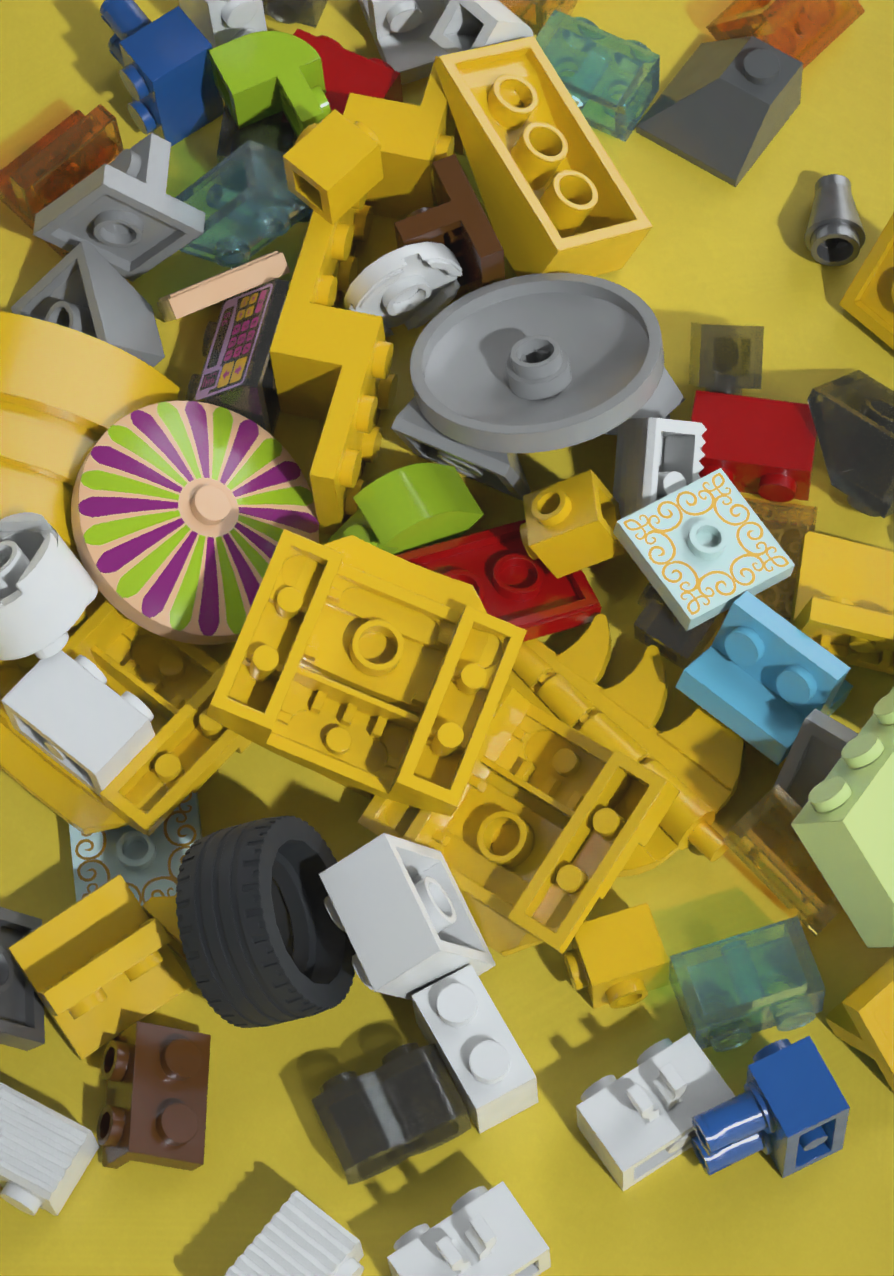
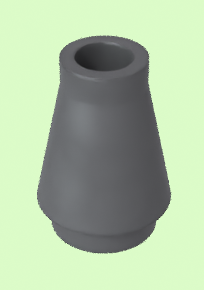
(834, 223)

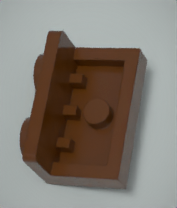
(155, 1097)

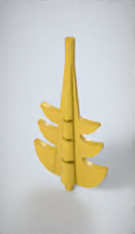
(696, 756)

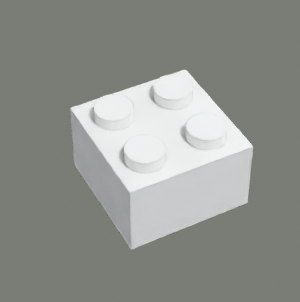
(403, 916)

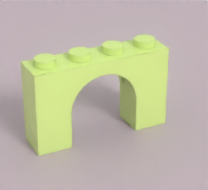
(851, 827)

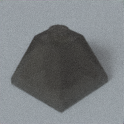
(857, 439)

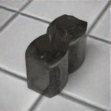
(390, 1112)

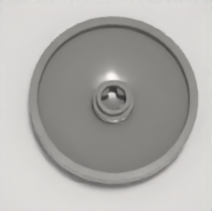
(537, 362)

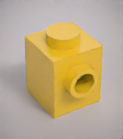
(333, 165)
(571, 524)
(618, 958)

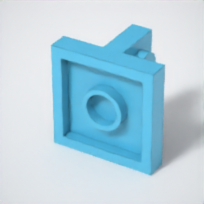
(764, 677)

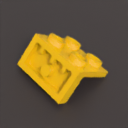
(846, 600)

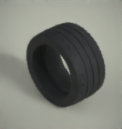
(261, 923)

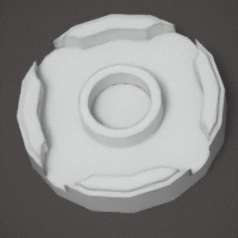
(406, 285)

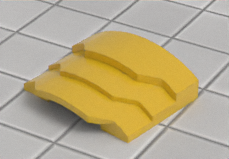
(55, 405)
(368, 671)
(177, 687)
(536, 826)

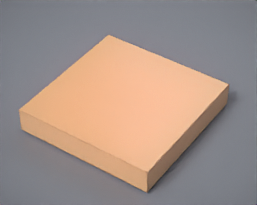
(223, 286)

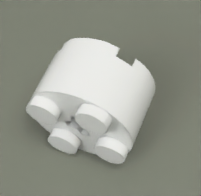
(40, 588)

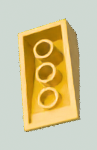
(539, 163)

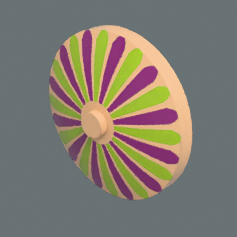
(185, 517)

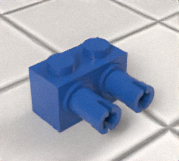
(163, 70)
(786, 1112)

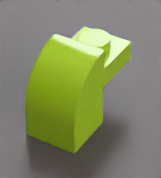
(270, 75)
(412, 509)

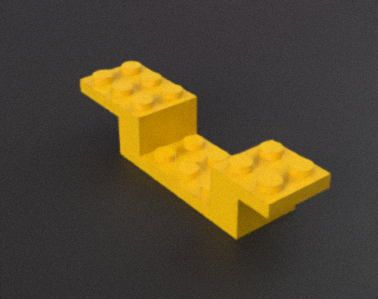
(334, 359)

